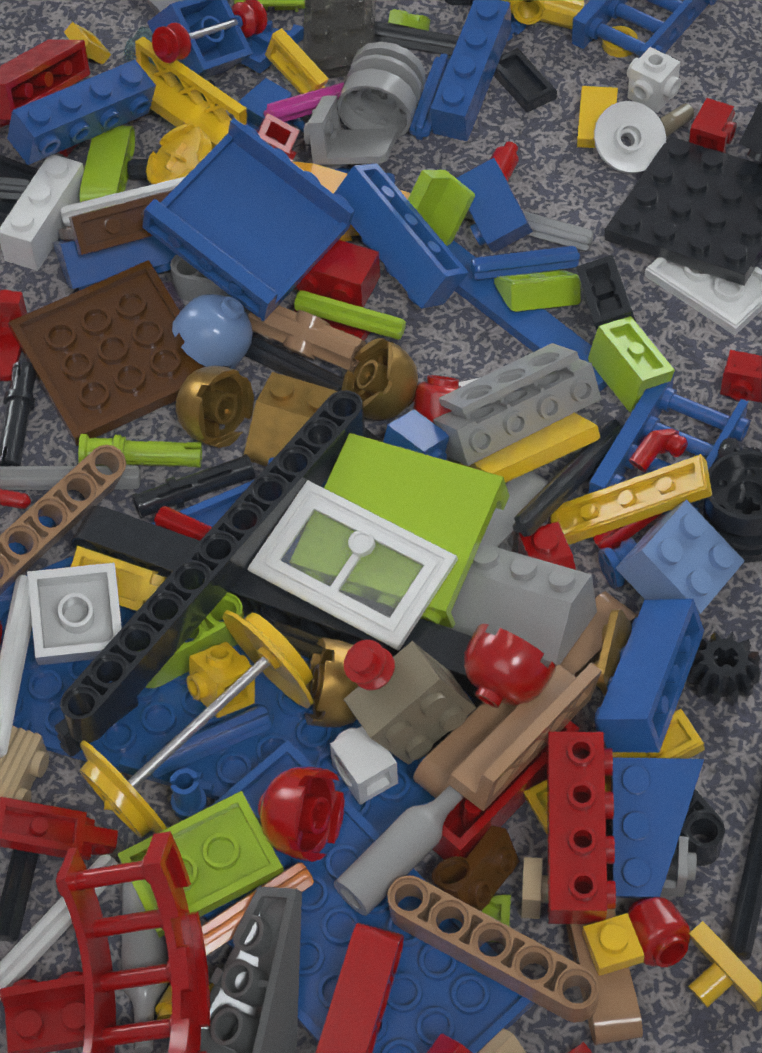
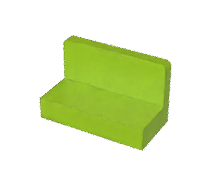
(441, 202)
(628, 360)

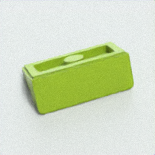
(539, 290)

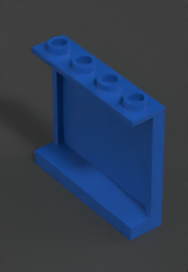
(250, 220)

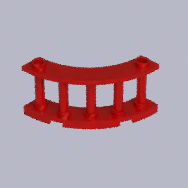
(185, 943)

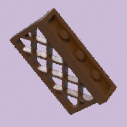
(109, 225)

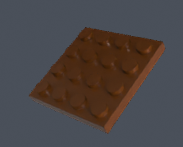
(107, 351)

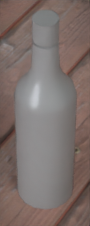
(395, 852)
(137, 951)

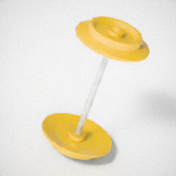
(270, 655)

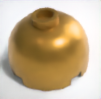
(383, 379)
(213, 398)
(330, 686)

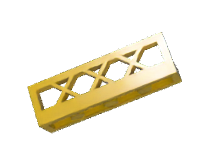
(182, 101)

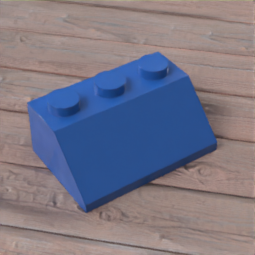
(96, 266)

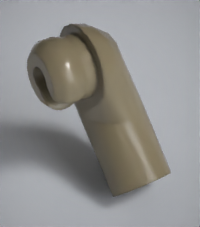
(677, 118)

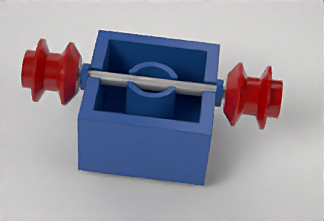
(206, 33)

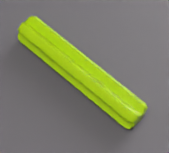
(350, 315)

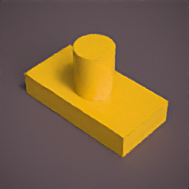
(724, 971)

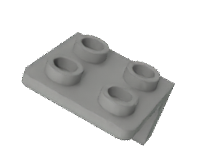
(340, 147)

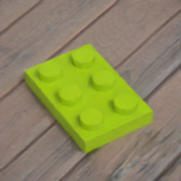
(221, 853)

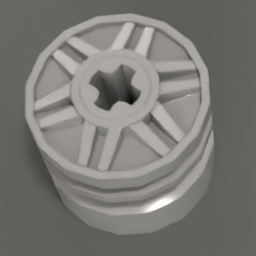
(381, 88)

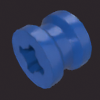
(610, 559)

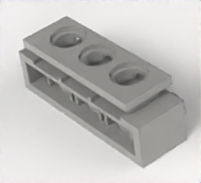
(516, 402)

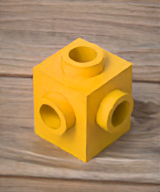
(214, 672)

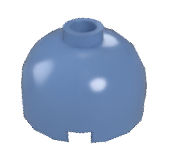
(214, 330)

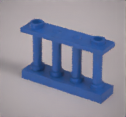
(592, 21)
(645, 419)

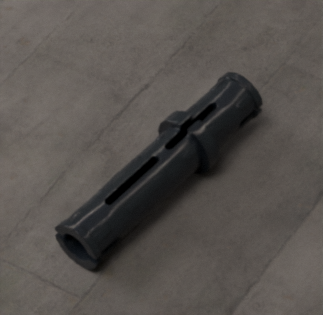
(18, 405)
(193, 486)

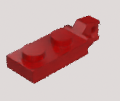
(52, 830)

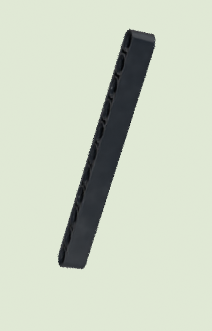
(164, 550)
(207, 572)

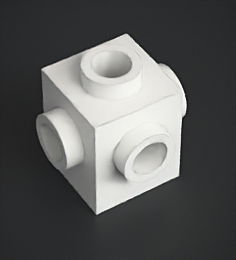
(653, 79)

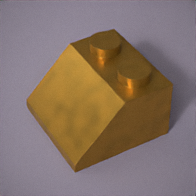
(280, 413)

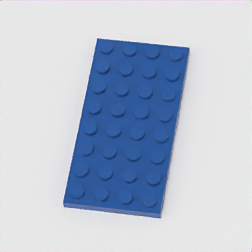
(429, 989)

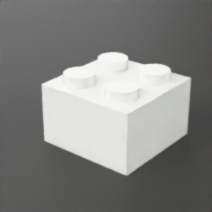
(73, 612)

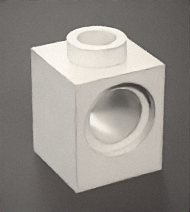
(363, 764)

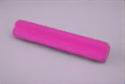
(301, 104)

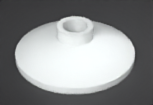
(636, 123)

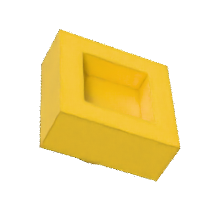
(94, 47)
(613, 944)

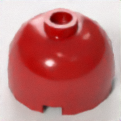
(505, 668)
(302, 812)

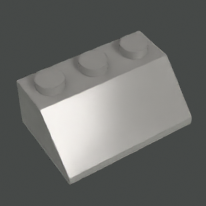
(528, 598)

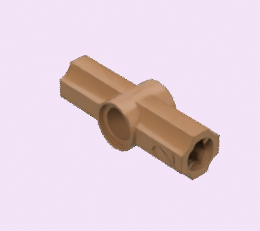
(309, 337)

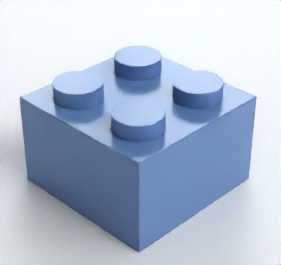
(681, 559)

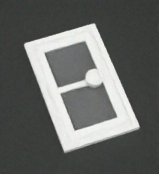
(353, 564)

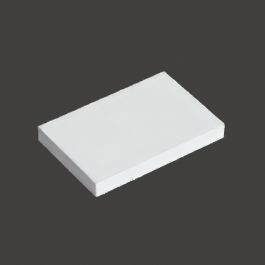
(718, 299)

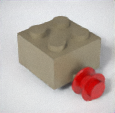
(404, 698)

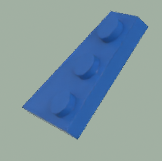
(648, 819)

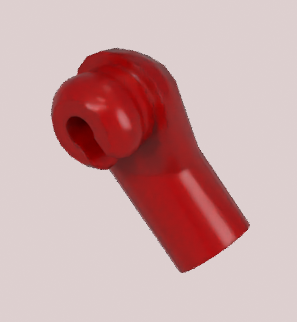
(658, 443)

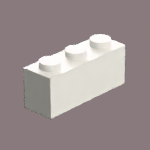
(36, 217)

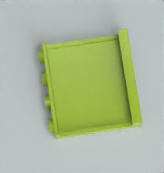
(426, 497)

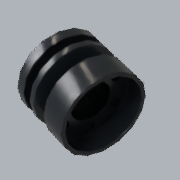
(737, 502)

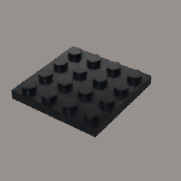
(695, 211)

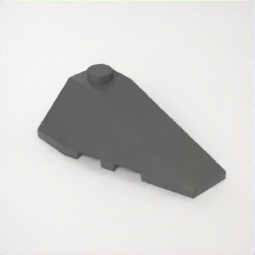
(259, 985)

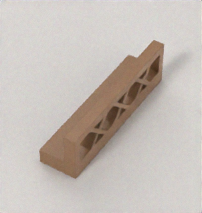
(522, 736)

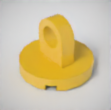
(179, 153)

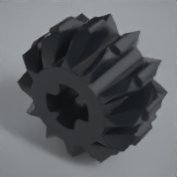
(725, 668)

